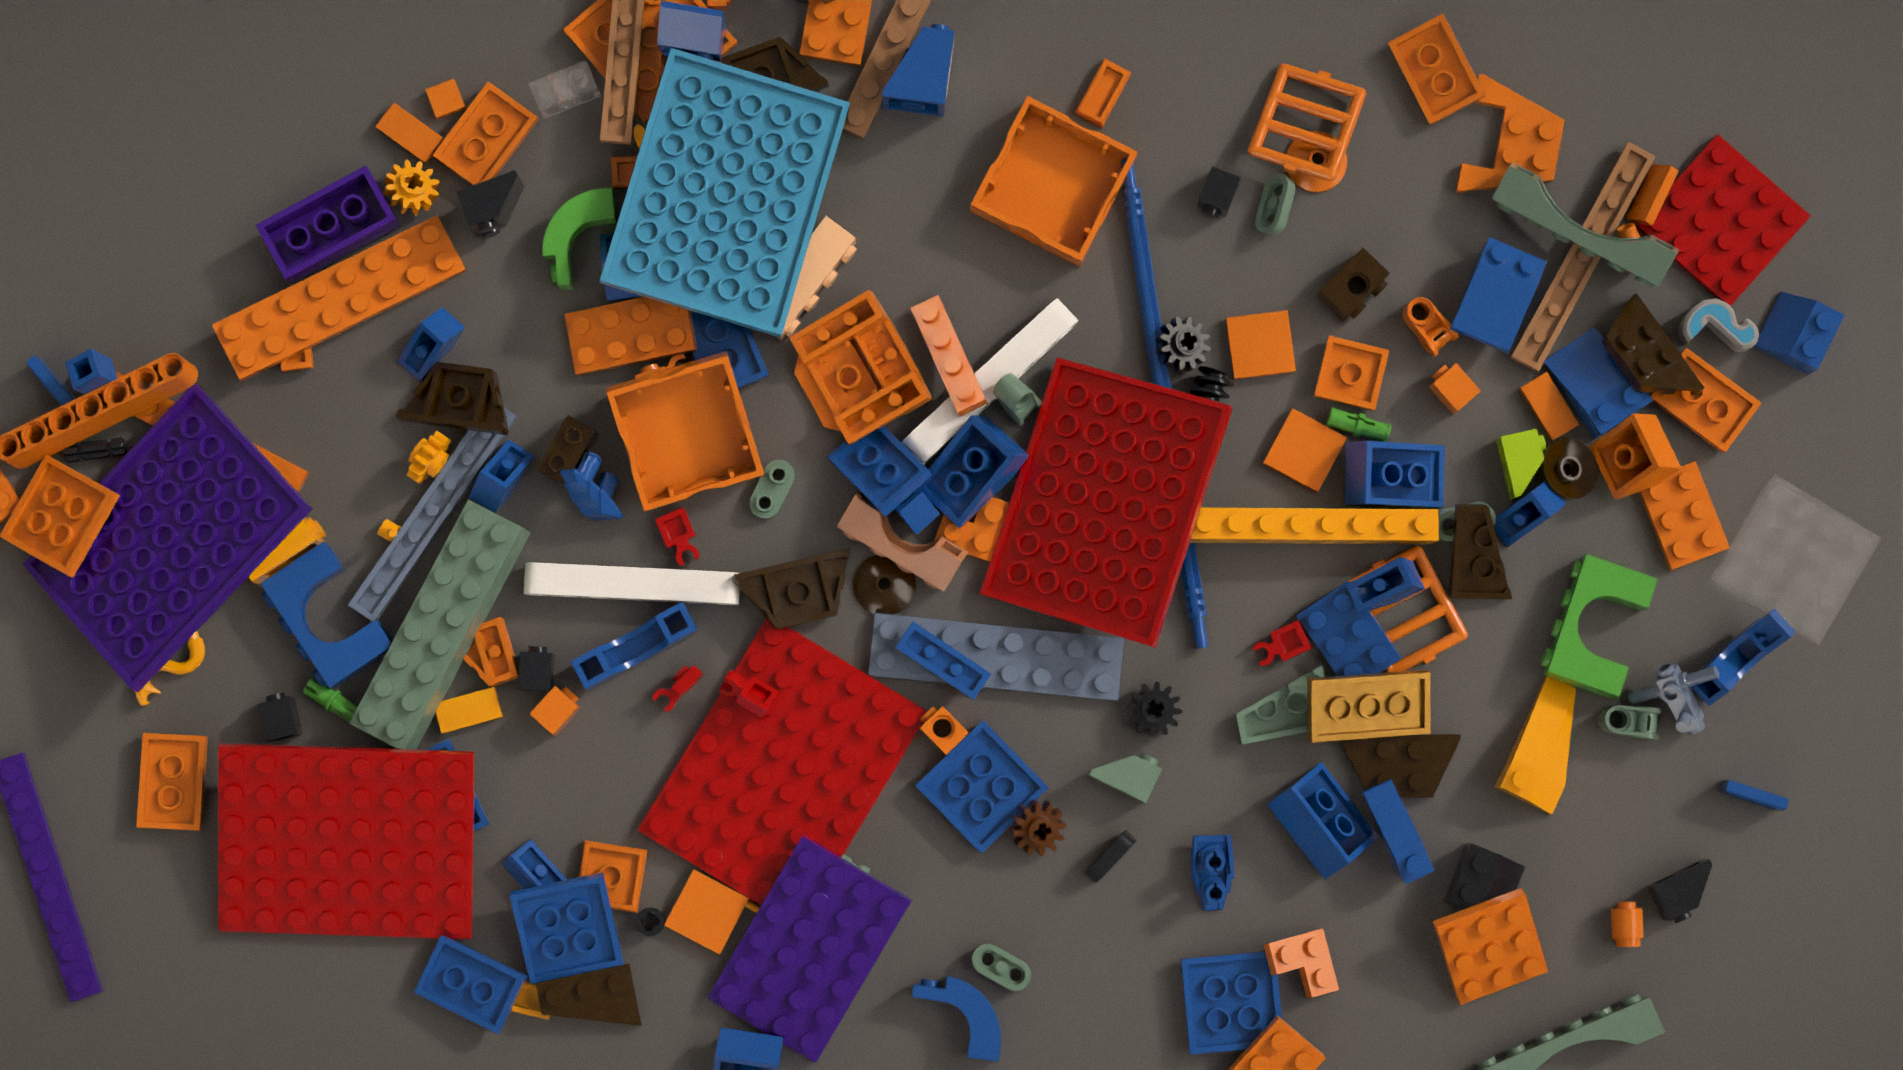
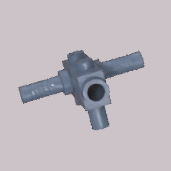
(1676, 690)

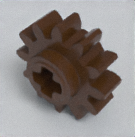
(1030, 821)

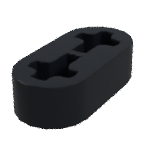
(1110, 856)

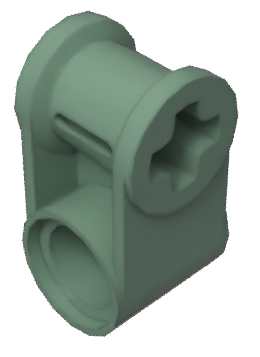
(1015, 398)
(1636, 721)

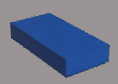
(50, 380)
(1753, 795)

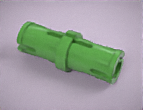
(1358, 425)

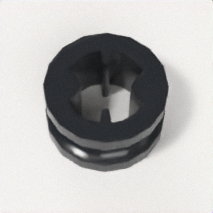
(656, 929)

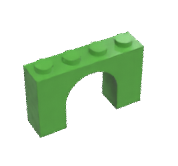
(1568, 657)

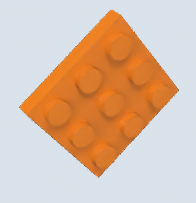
(59, 516)
(1490, 946)

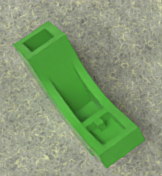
(570, 220)

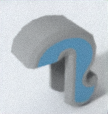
(1722, 322)

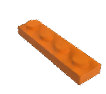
(948, 355)

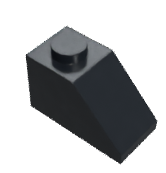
(1681, 891)

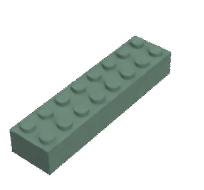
(440, 627)

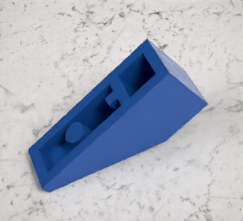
(1397, 832)

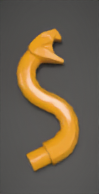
(196, 656)

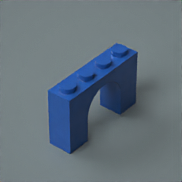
(290, 593)

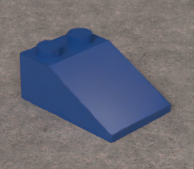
(1498, 295)
(1594, 383)
(972, 469)
(1394, 474)

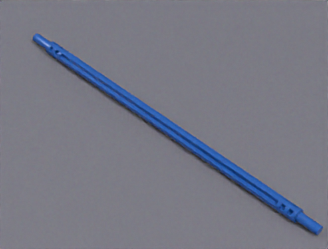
(1159, 373)

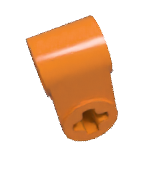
(1430, 327)

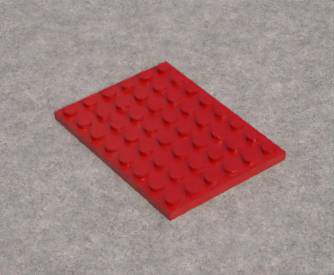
(1106, 501)
(799, 771)
(345, 841)

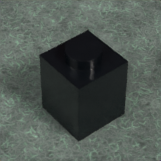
(1218, 193)
(536, 669)
(280, 717)

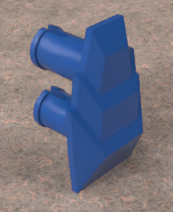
(592, 499)
(1212, 869)

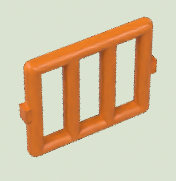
(1337, 147)
(1444, 608)

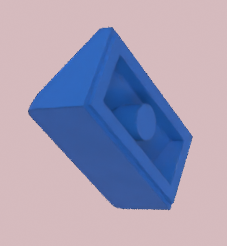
(532, 867)

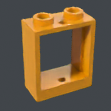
(297, 543)

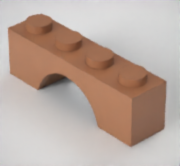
(932, 562)

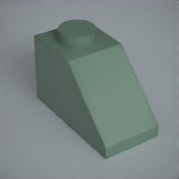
(1130, 775)

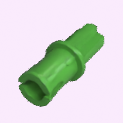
(330, 699)

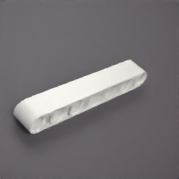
(1013, 358)
(630, 583)

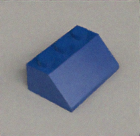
(1323, 821)

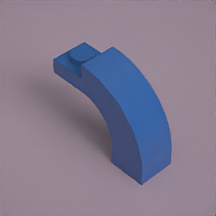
(1743, 653)
(982, 1019)

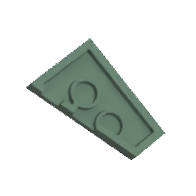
(1277, 714)

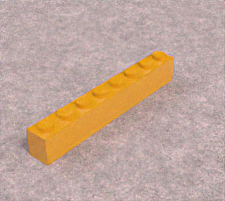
(1316, 526)

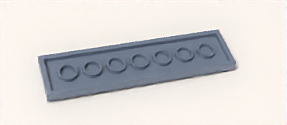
(1014, 656)

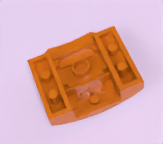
(857, 369)

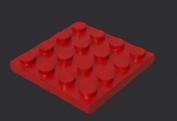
(1725, 220)

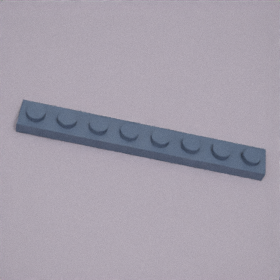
(426, 521)

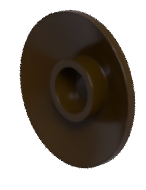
(1579, 464)
(874, 598)

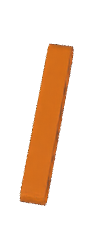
(110, 410)

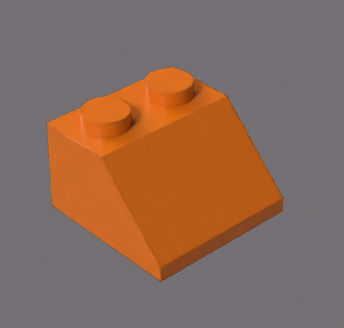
(1635, 455)

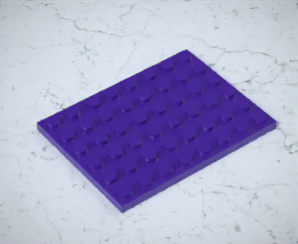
(182, 537)

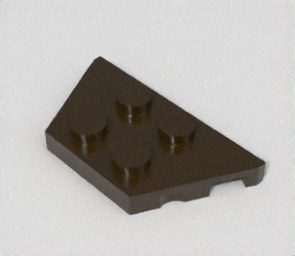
(777, 61)
(1647, 353)
(458, 399)
(797, 589)
(1410, 761)

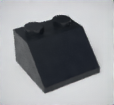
(491, 203)
(1482, 877)

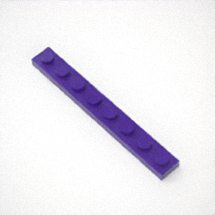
(48, 878)

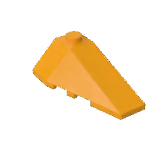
(1541, 752)

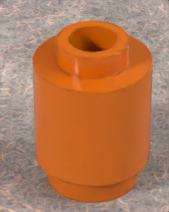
(1627, 924)

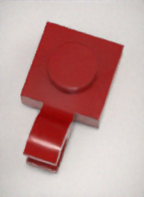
(685, 680)
(751, 694)

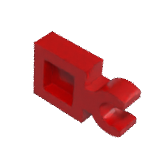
(676, 531)
(1287, 642)

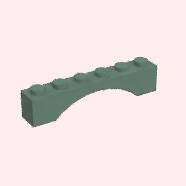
(1526, 194)
(1631, 1023)

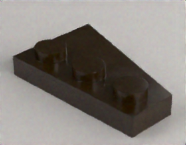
(1475, 556)
(592, 995)

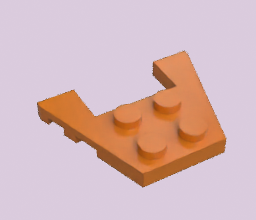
(1526, 137)

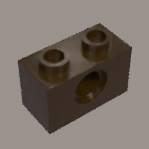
(1361, 268)
(567, 449)

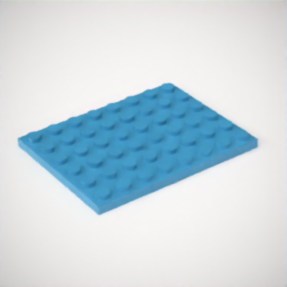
(725, 193)

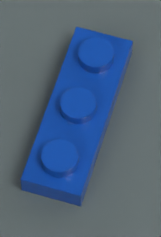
(943, 660)

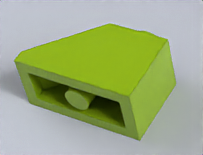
(1520, 459)

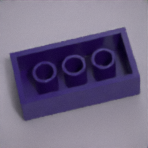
(328, 225)

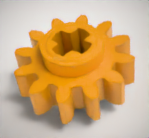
(398, 183)
(428, 457)

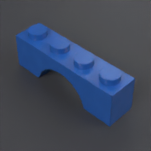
(635, 647)

